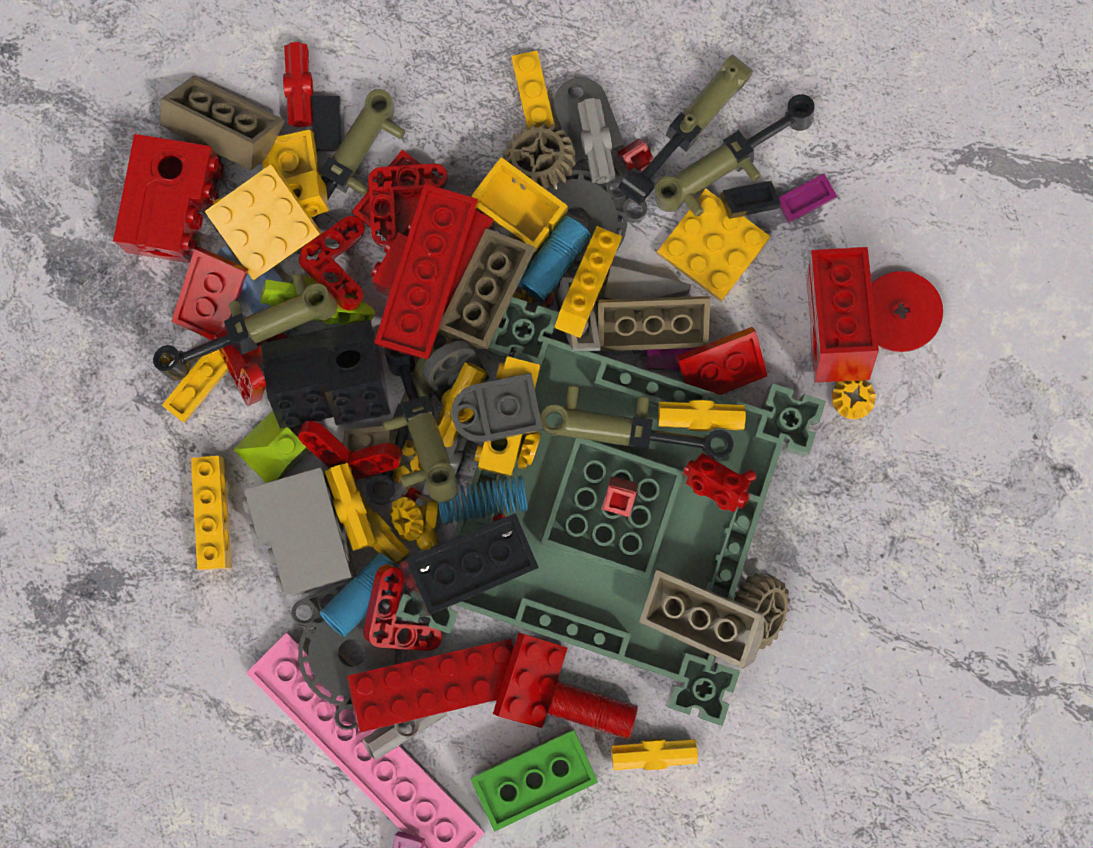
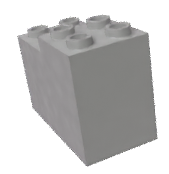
(303, 530)

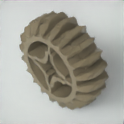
(546, 165)
(768, 597)

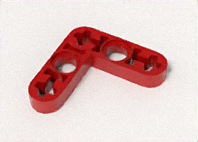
(388, 192)
(326, 263)
(247, 379)
(319, 440)
(391, 626)

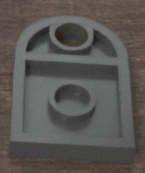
(568, 116)
(445, 365)
(500, 408)

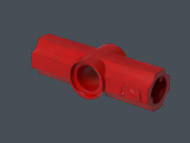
(298, 84)

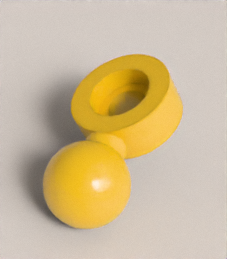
(428, 538)

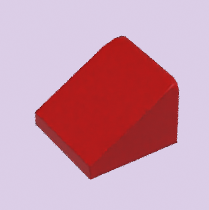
(636, 155)
(620, 496)

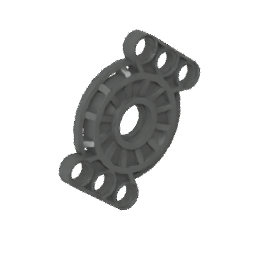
(599, 204)
(324, 658)

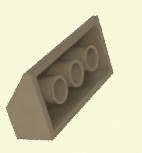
(220, 121)
(486, 289)
(653, 323)
(703, 619)

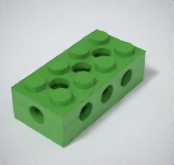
(529, 798)

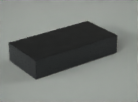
(327, 122)
(750, 199)

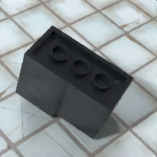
(326, 376)
(468, 565)

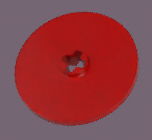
(918, 324)

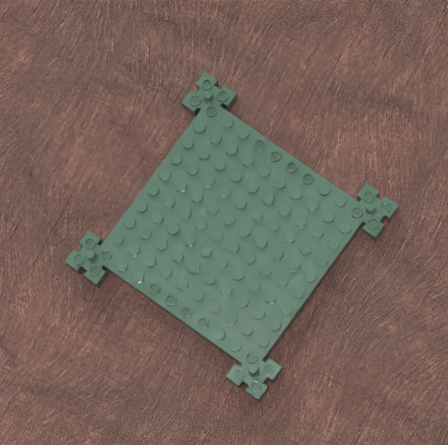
(602, 563)

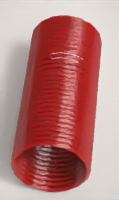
(583, 706)

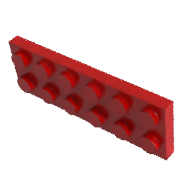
(426, 272)
(428, 685)

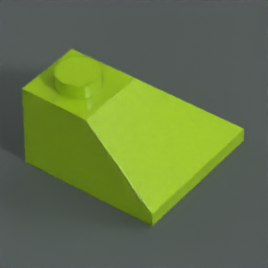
(271, 449)

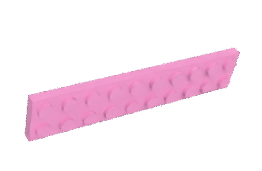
(392, 782)

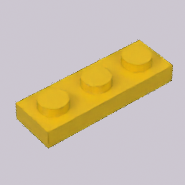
(532, 89)
(196, 386)

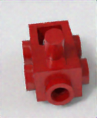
(718, 482)

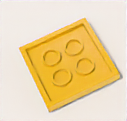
(263, 221)
(713, 247)

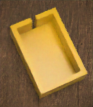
(518, 212)

